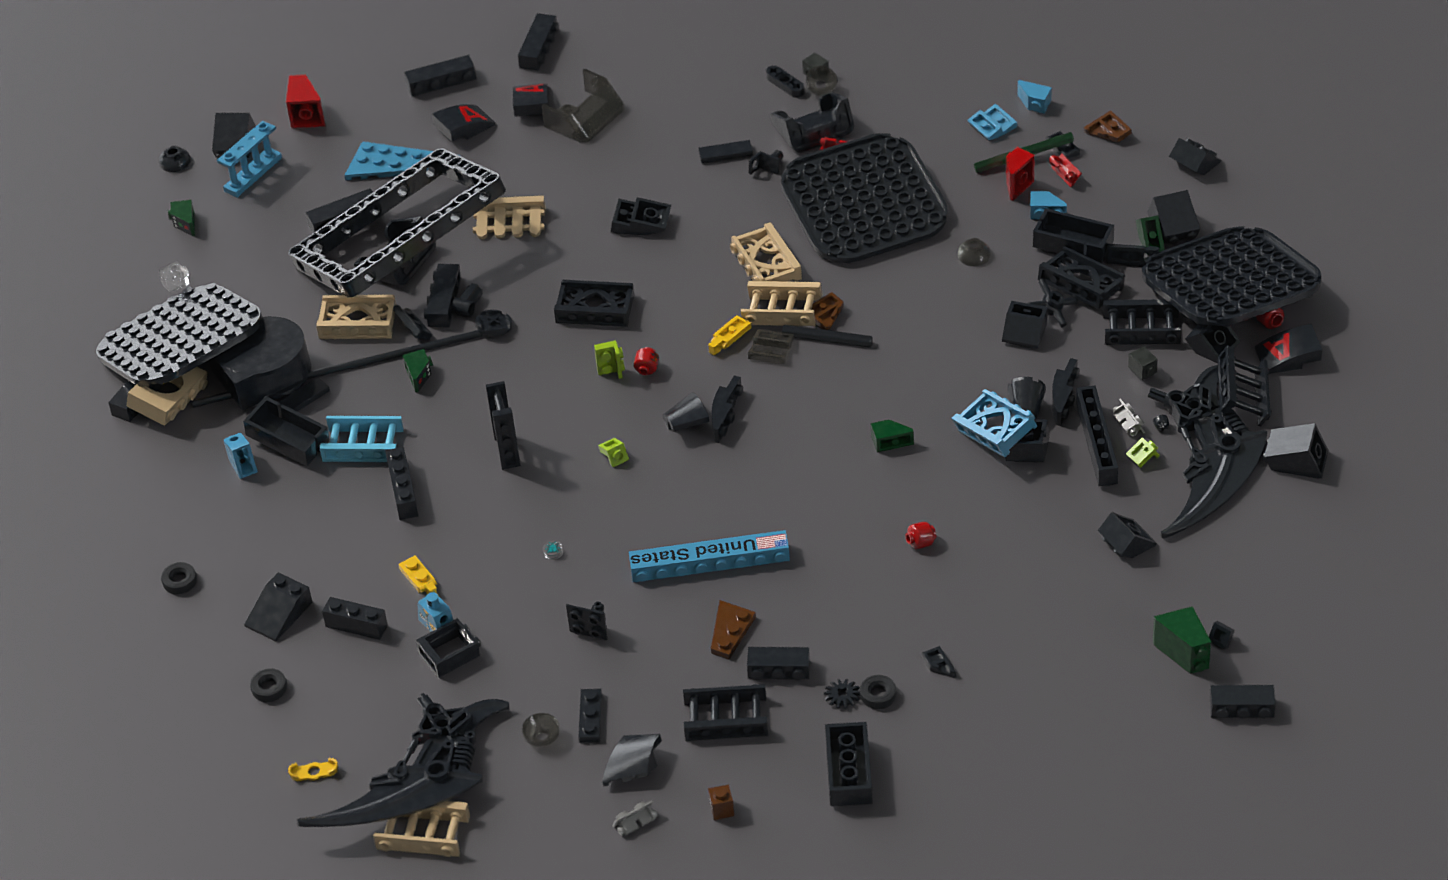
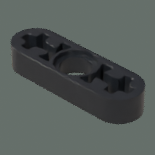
(776, 74)

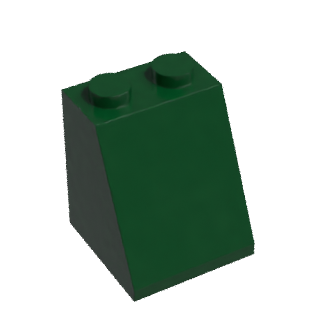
(1183, 639)

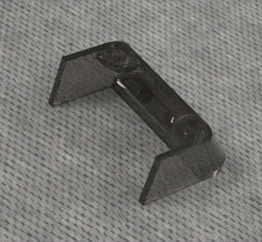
(591, 115)

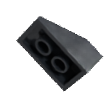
(278, 606)

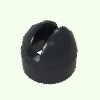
(1161, 422)

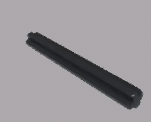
(828, 335)

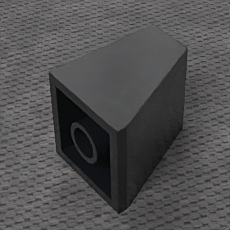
(230, 129)
(1175, 216)
(1297, 451)

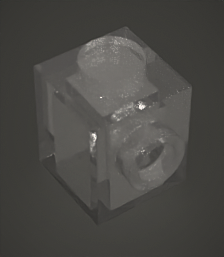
(174, 276)

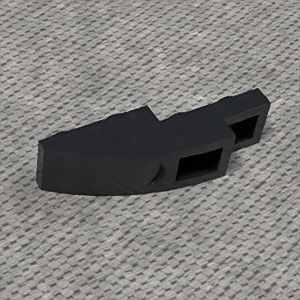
(1063, 390)
(723, 405)

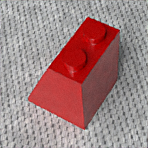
(303, 103)

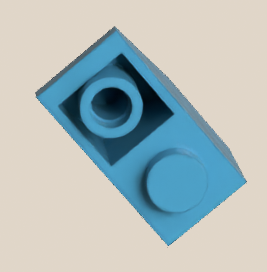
(1042, 200)

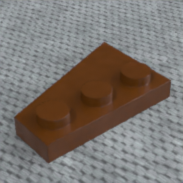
(730, 628)

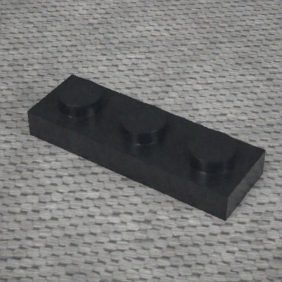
(590, 715)

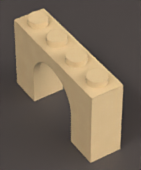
(163, 406)

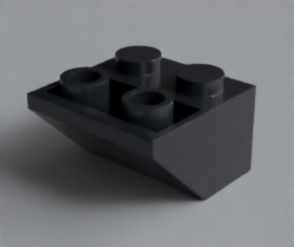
(1194, 156)
(1025, 324)

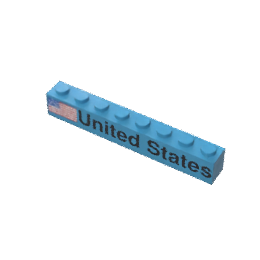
(709, 556)

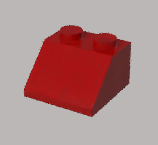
(1019, 171)

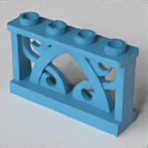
(1005, 437)

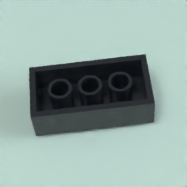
(848, 764)

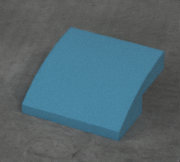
(992, 122)

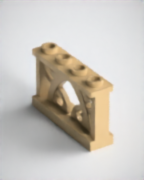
(766, 236)
(367, 328)

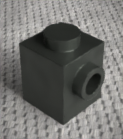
(812, 61)
(1142, 363)

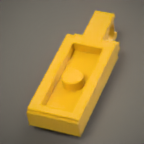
(728, 334)
(418, 575)

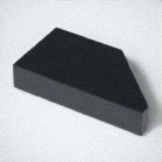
(938, 662)

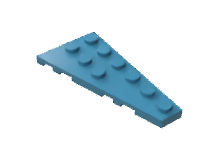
(383, 160)

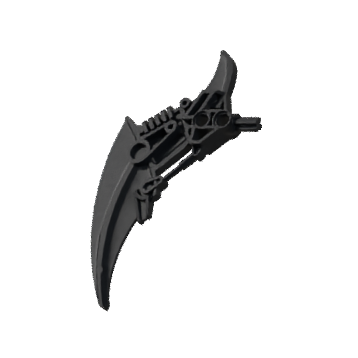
(1226, 443)
(434, 778)

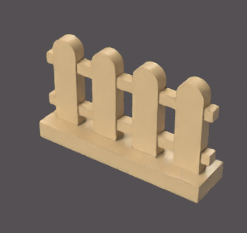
(511, 207)

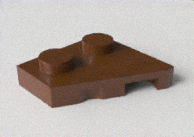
(1109, 128)
(827, 310)

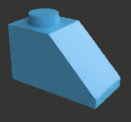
(1034, 96)

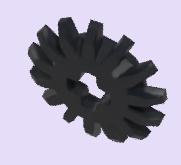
(842, 700)

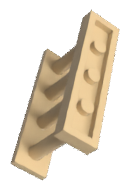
(782, 291)
(448, 811)

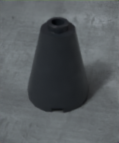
(1027, 394)

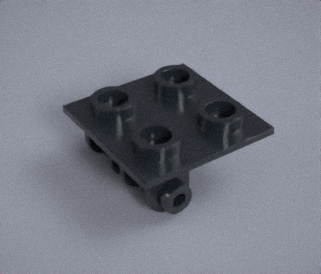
(588, 621)

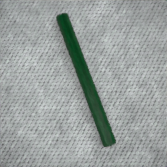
(1033, 149)

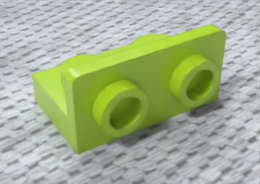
(608, 358)

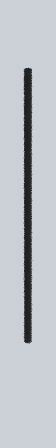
(360, 362)

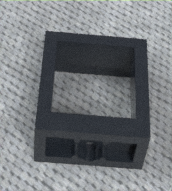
(440, 636)

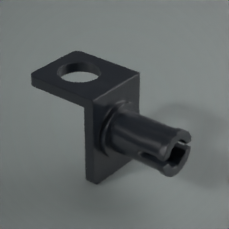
(765, 161)

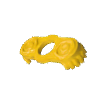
(300, 773)

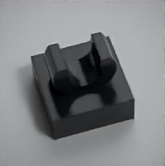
(1221, 634)

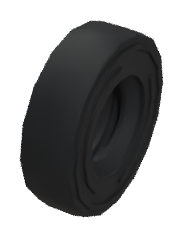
(182, 586)
(268, 675)
(878, 702)

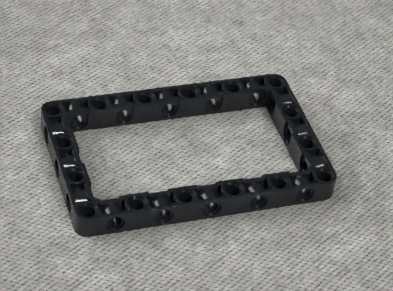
(381, 263)

